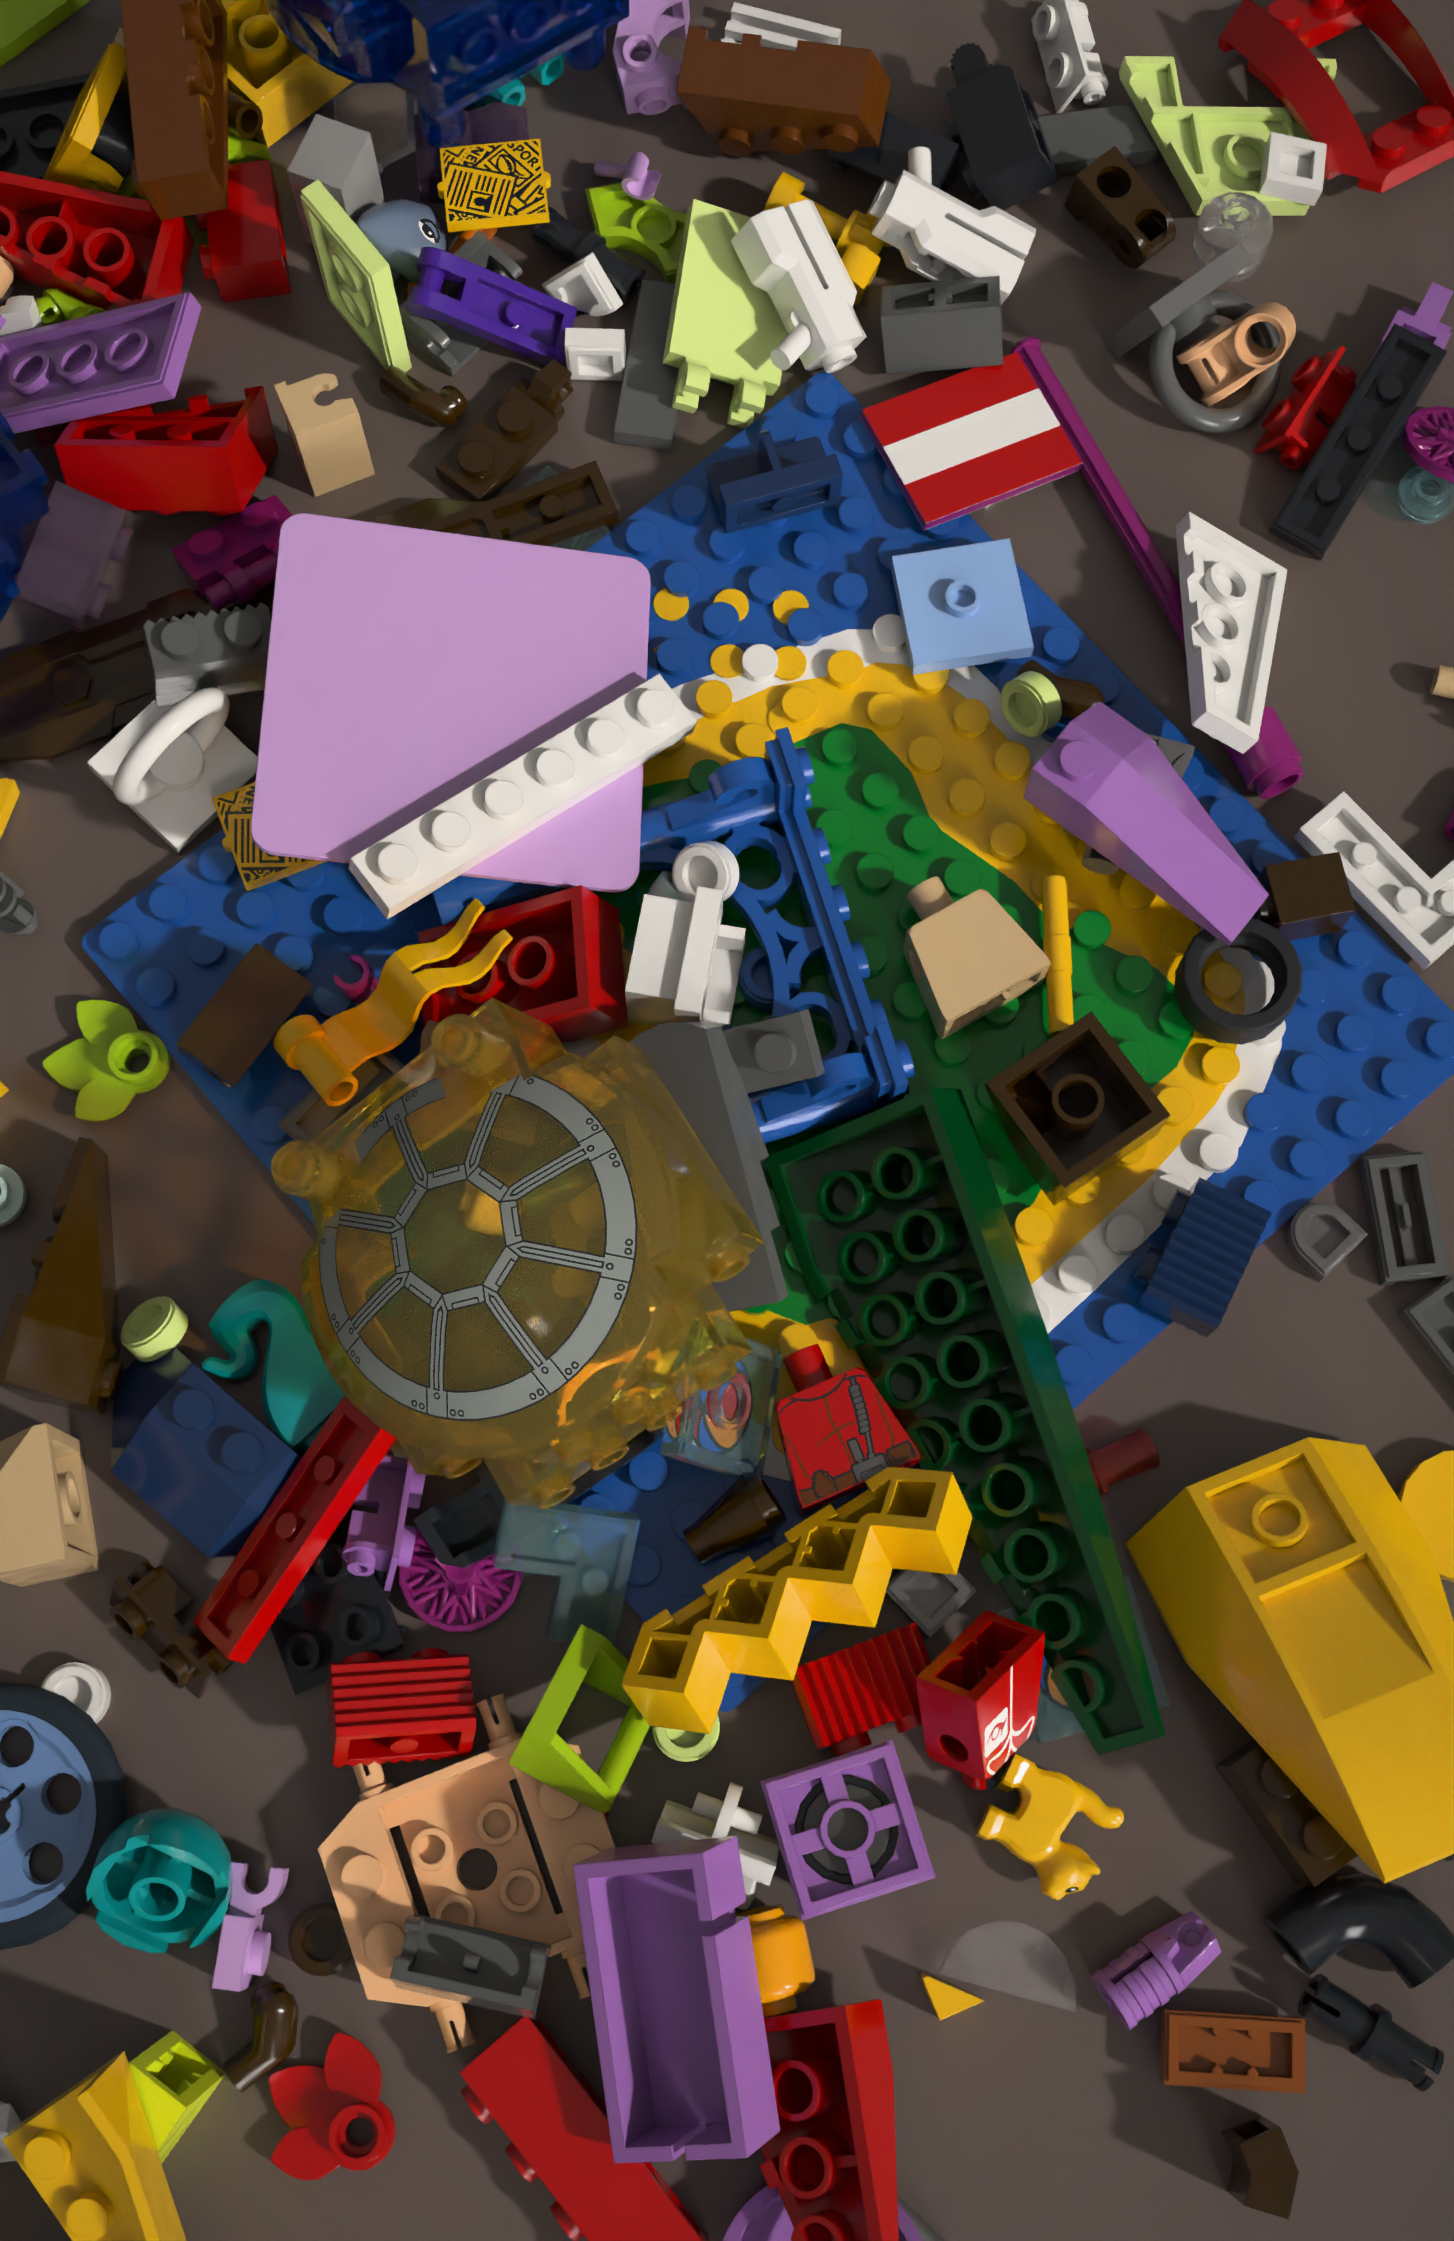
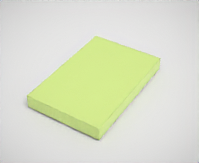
(356, 278)

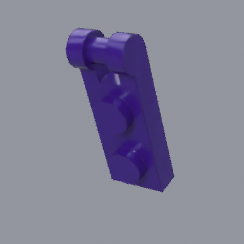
(491, 306)

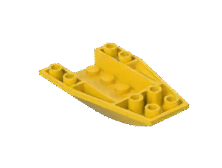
(1322, 1635)

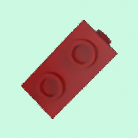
(1292, 424)

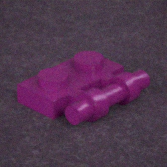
(235, 555)

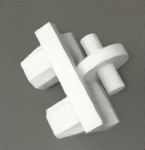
(718, 1819)

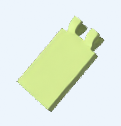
(720, 320)

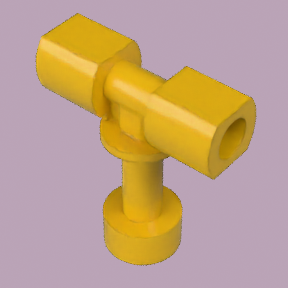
(854, 236)

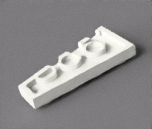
(1229, 629)

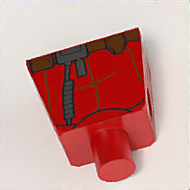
(836, 1431)

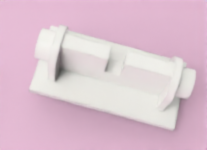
(1062, 40)

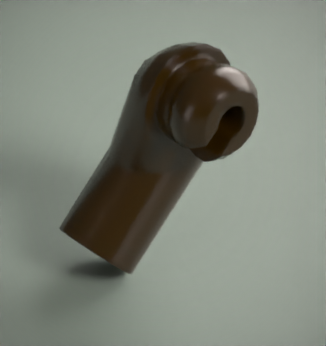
(416, 397)

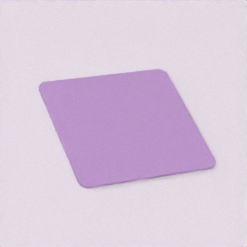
(427, 666)

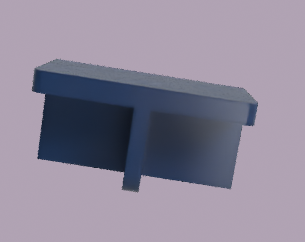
(774, 482)

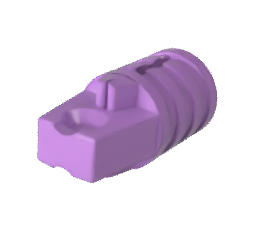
(1156, 1968)

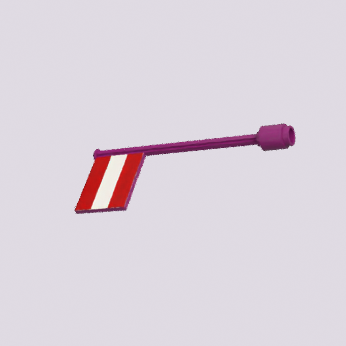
(1012, 431)

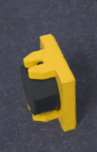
(99, 134)

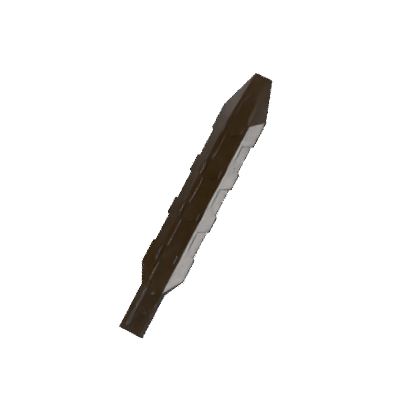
(98, 679)

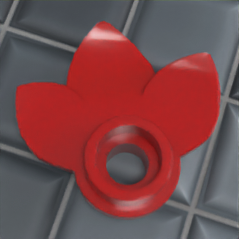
(321, 2105)

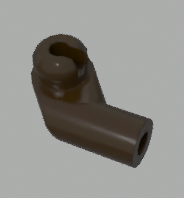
(1074, 694)
(272, 2036)

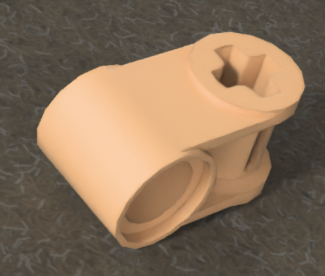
(1230, 357)

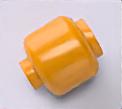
(780, 1957)

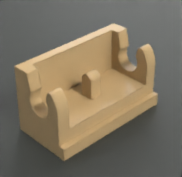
(325, 437)

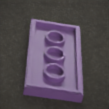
(96, 363)

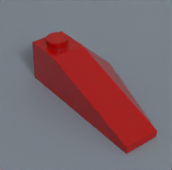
(835, 2123)

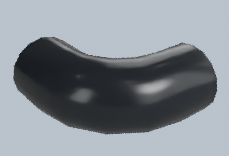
(1362, 1913)

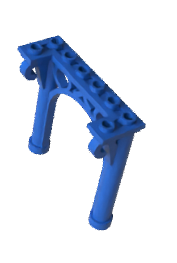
(740, 806)

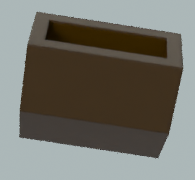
(1262, 2167)

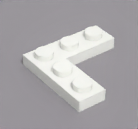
(1386, 880)

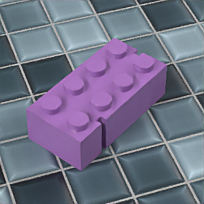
(676, 2001)

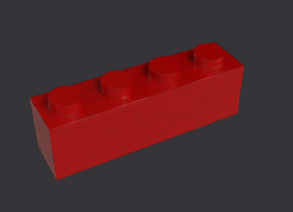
(565, 2140)

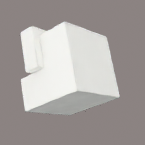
(684, 961)

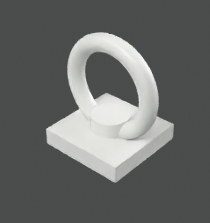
(175, 763)

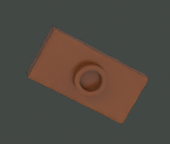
(1232, 2050)

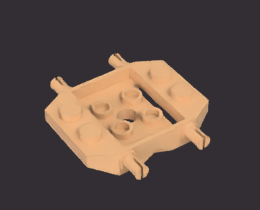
(440, 1822)

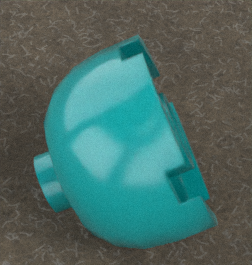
(161, 1880)

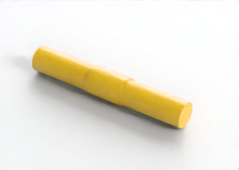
(1058, 950)

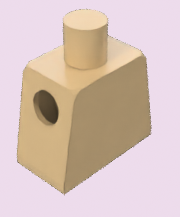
(967, 955)

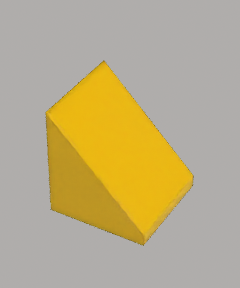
(947, 1998)

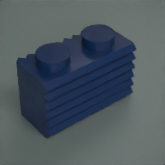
(1201, 1257)

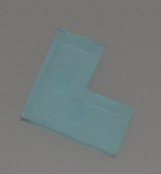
(587, 1553)

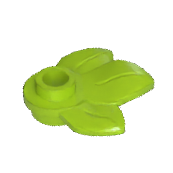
(101, 1060)

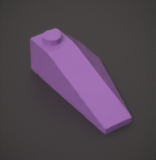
(1135, 809)

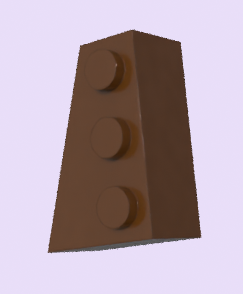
(783, 98)

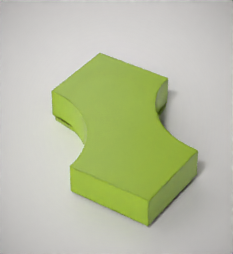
(638, 226)

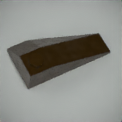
(65, 1335)

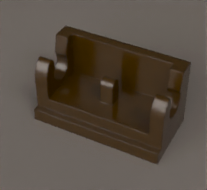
(243, 1016)

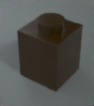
(1306, 896)

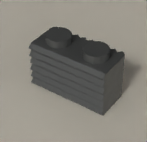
(207, 652)

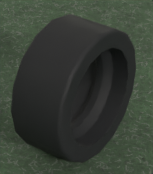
(1220, 1024)

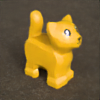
(1042, 1814)

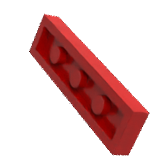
(293, 1531)

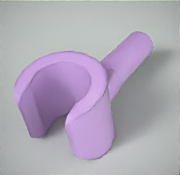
(635, 177)

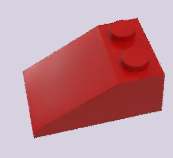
(556, 969)

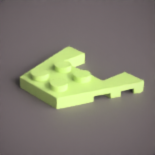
(1208, 145)

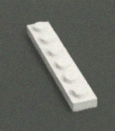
(521, 796)

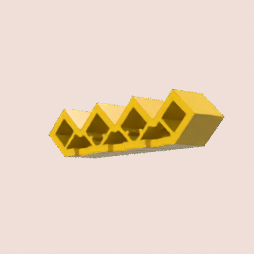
(762, 1611)

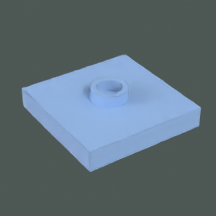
(961, 606)

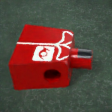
(982, 1697)

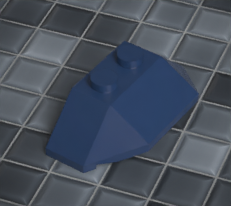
(196, 1453)

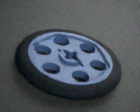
(63, 1743)

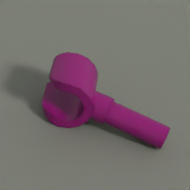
(361, 990)

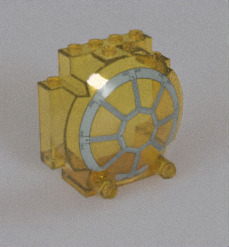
(518, 1254)

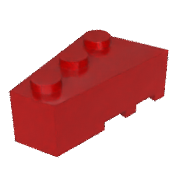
(174, 458)

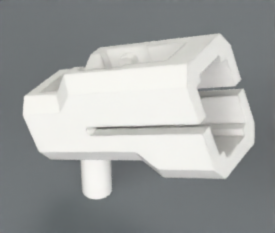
(944, 235)
(802, 272)

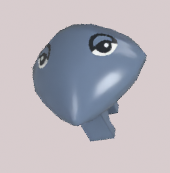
(399, 233)

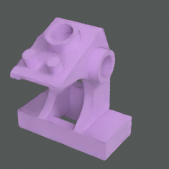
(642, 70)

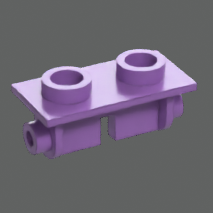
(382, 1538)

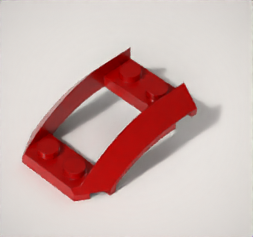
(1278, 55)

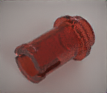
(1122, 1459)

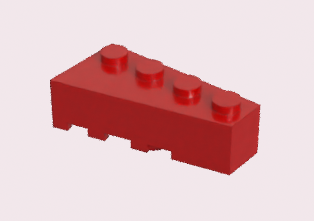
(91, 242)

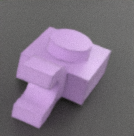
(242, 1943)

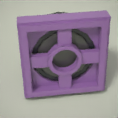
(847, 1829)

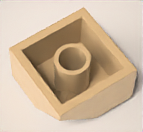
(44, 1508)

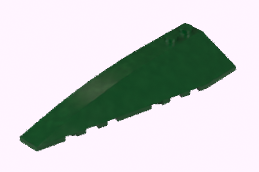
(940, 1309)

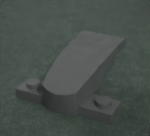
(708, 1076)

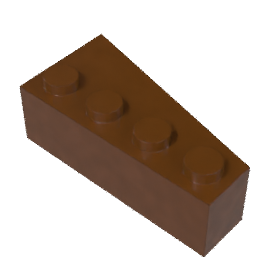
(178, 103)

